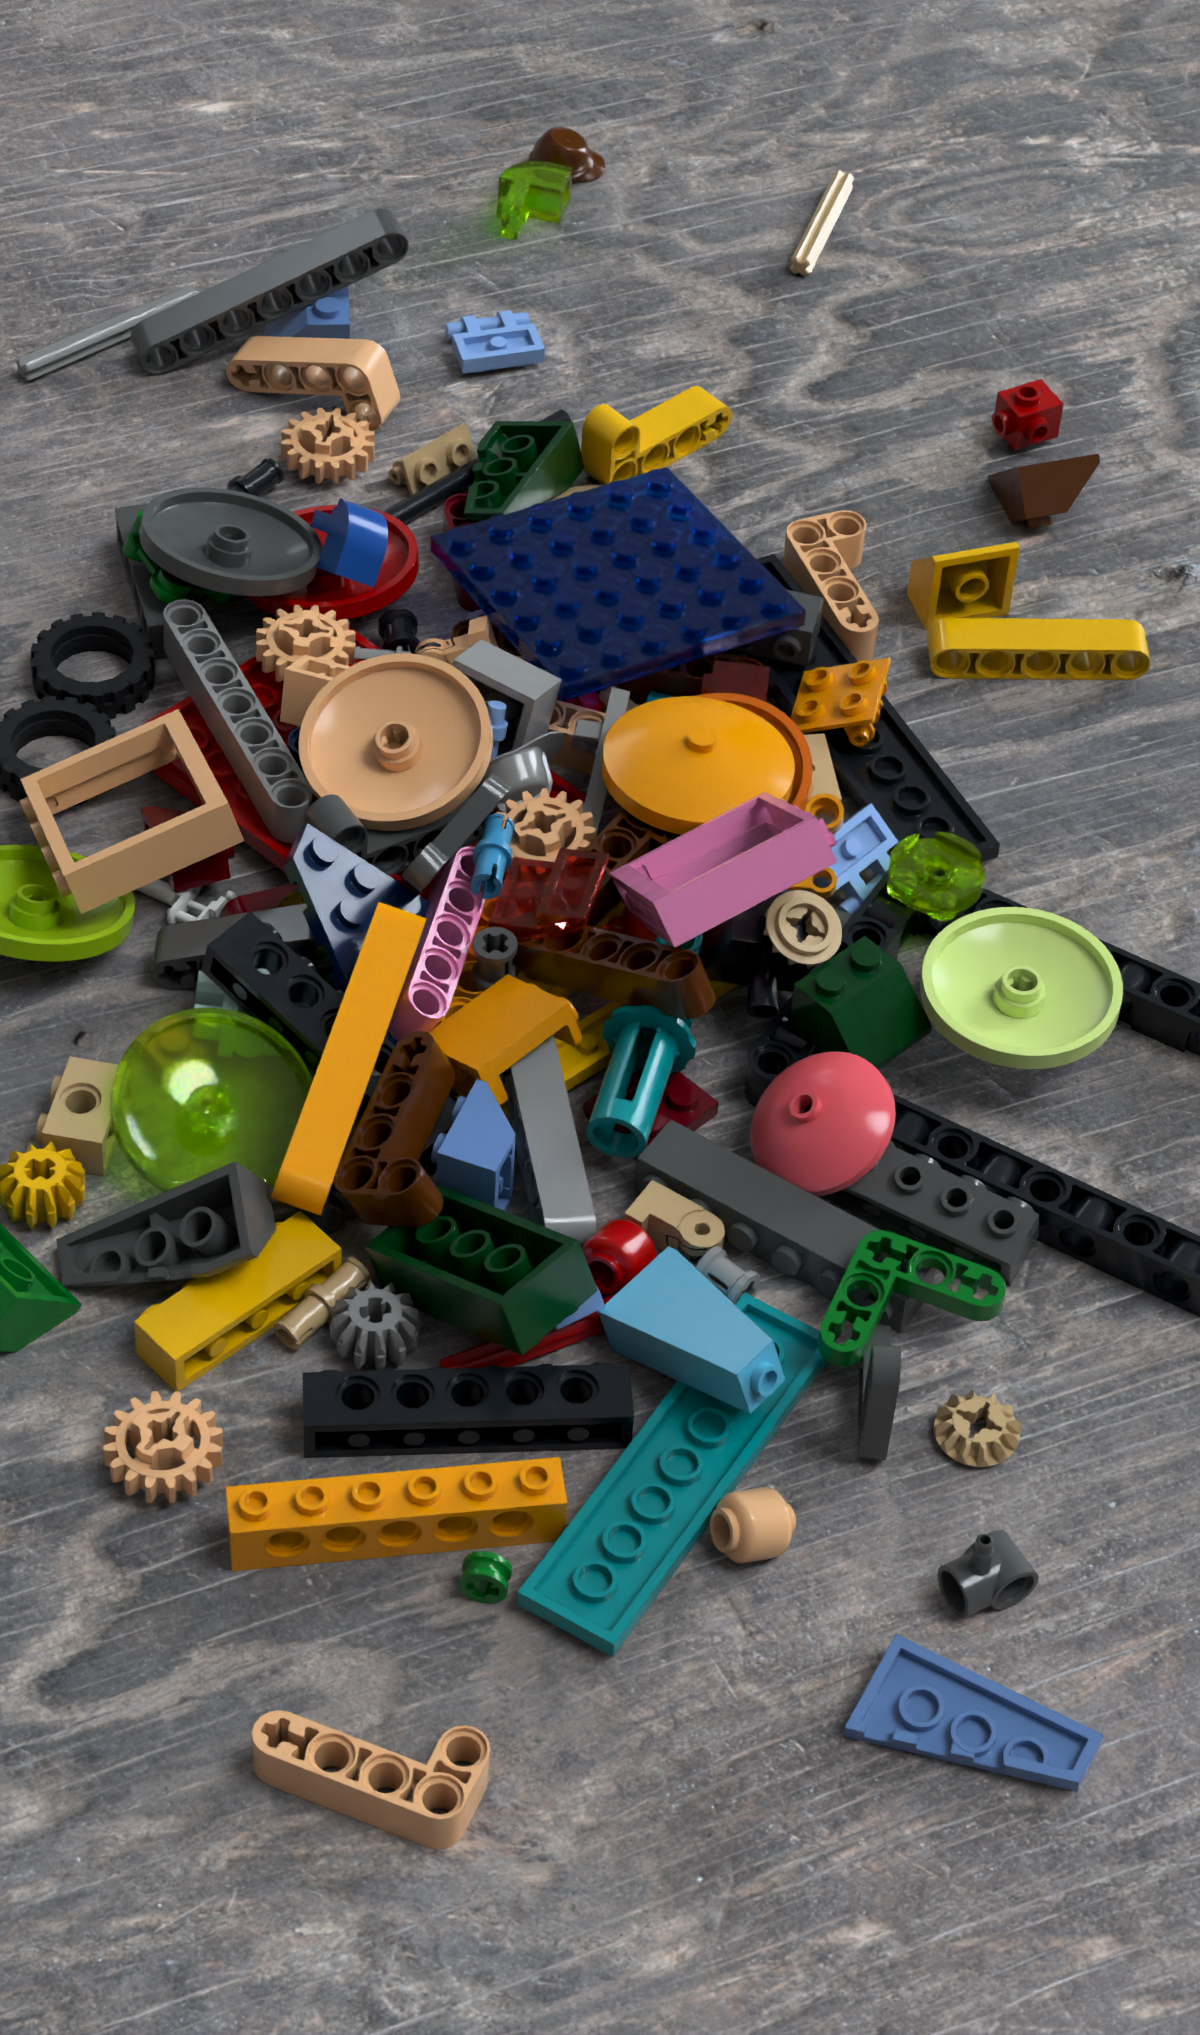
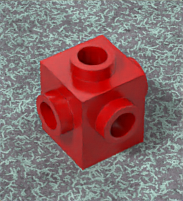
(1027, 414)

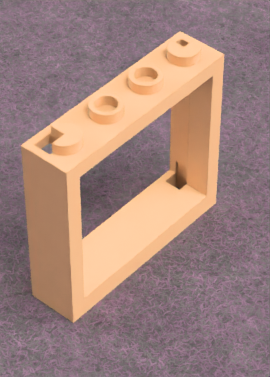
(149, 853)

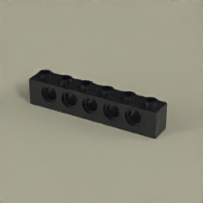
(233, 965)
(445, 1426)

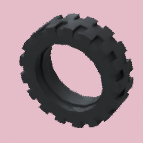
(95, 634)
(45, 719)

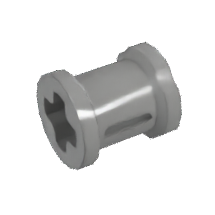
(727, 1275)

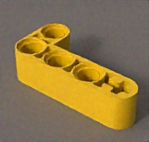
(654, 440)

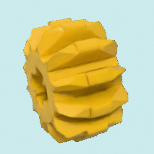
(42, 1185)

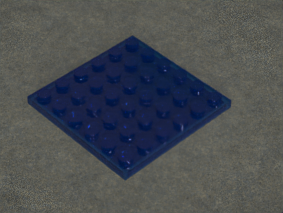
(616, 582)

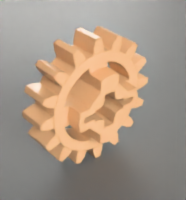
(328, 445)
(302, 634)
(547, 825)
(163, 1447)

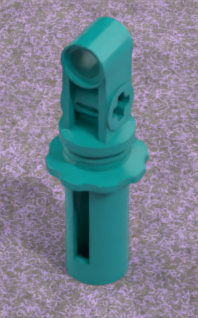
(638, 1040)

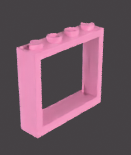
(723, 867)

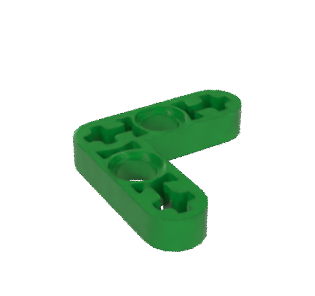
(886, 1277)

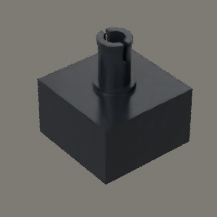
(744, 956)

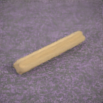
(822, 223)

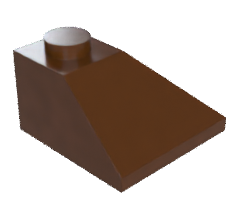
(1042, 489)

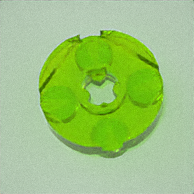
(931, 894)

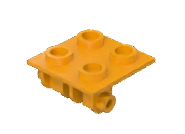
(842, 698)

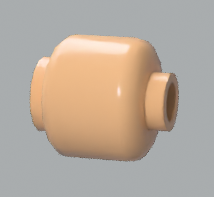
(752, 1525)

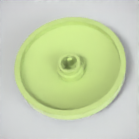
(1021, 988)

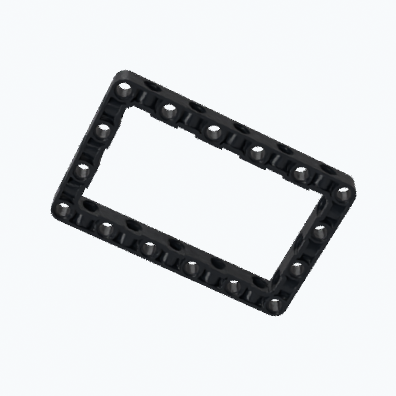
(1071, 1212)

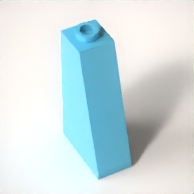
(692, 1333)

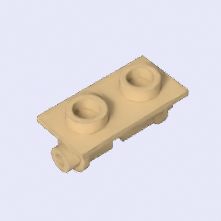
(434, 459)

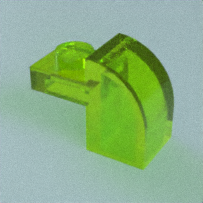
(532, 191)

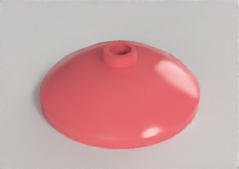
(839, 1134)

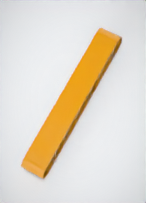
(348, 1059)

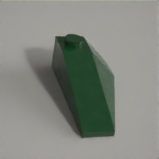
(522, 466)

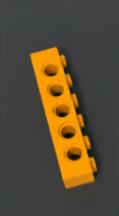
(395, 1513)

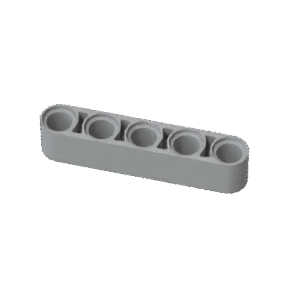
(548, 1144)

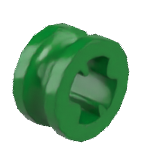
(485, 1577)

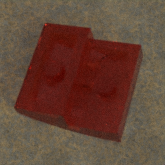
(548, 896)

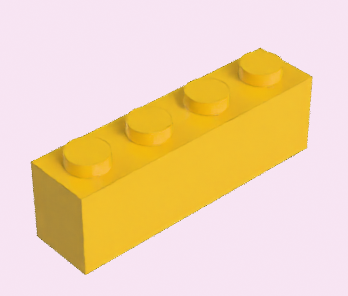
(231, 1309)

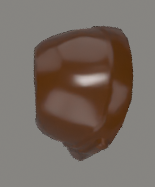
(569, 149)

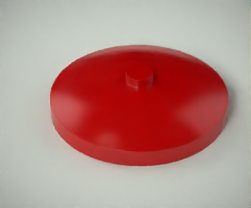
(347, 596)

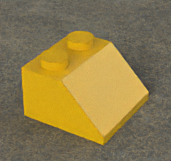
(964, 583)

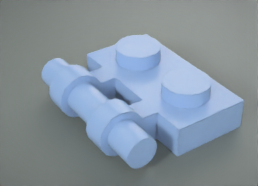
(495, 341)
(860, 844)

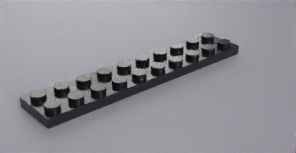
(892, 768)

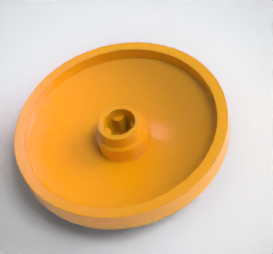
(692, 761)

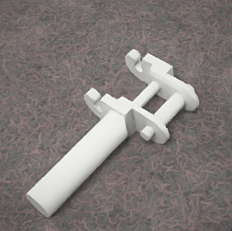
(183, 902)

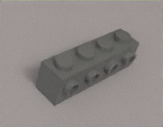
(944, 1211)

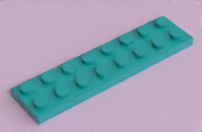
(663, 1495)

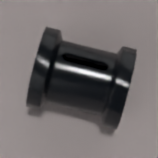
(403, 630)

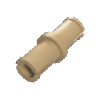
(319, 1302)

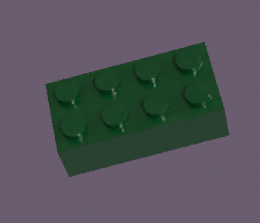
(485, 1271)

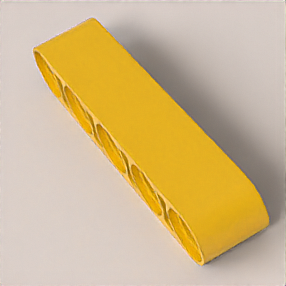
(1037, 649)

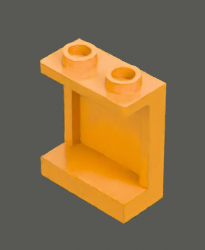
(501, 1030)

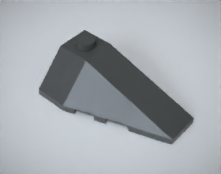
(174, 1235)

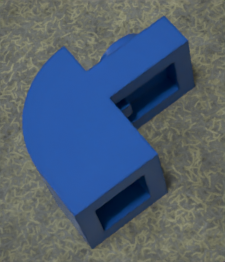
(353, 542)

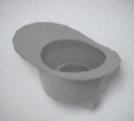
(525, 768)

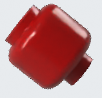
(617, 1254)

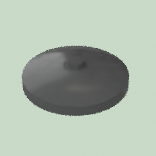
(230, 541)

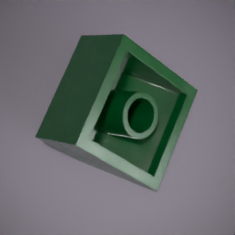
(859, 1005)

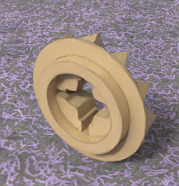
(821, 923)
(988, 1446)

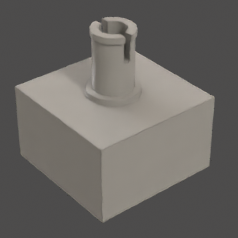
(520, 685)

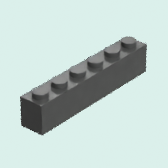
(769, 1215)

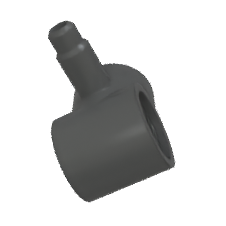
(987, 1575)

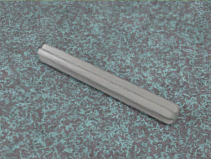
(95, 337)

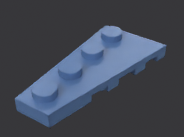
(958, 1716)

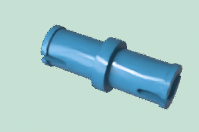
(492, 856)

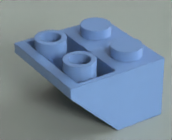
(477, 1150)

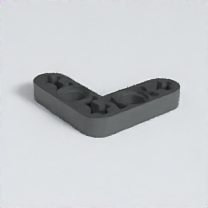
(455, 834)
(878, 1394)

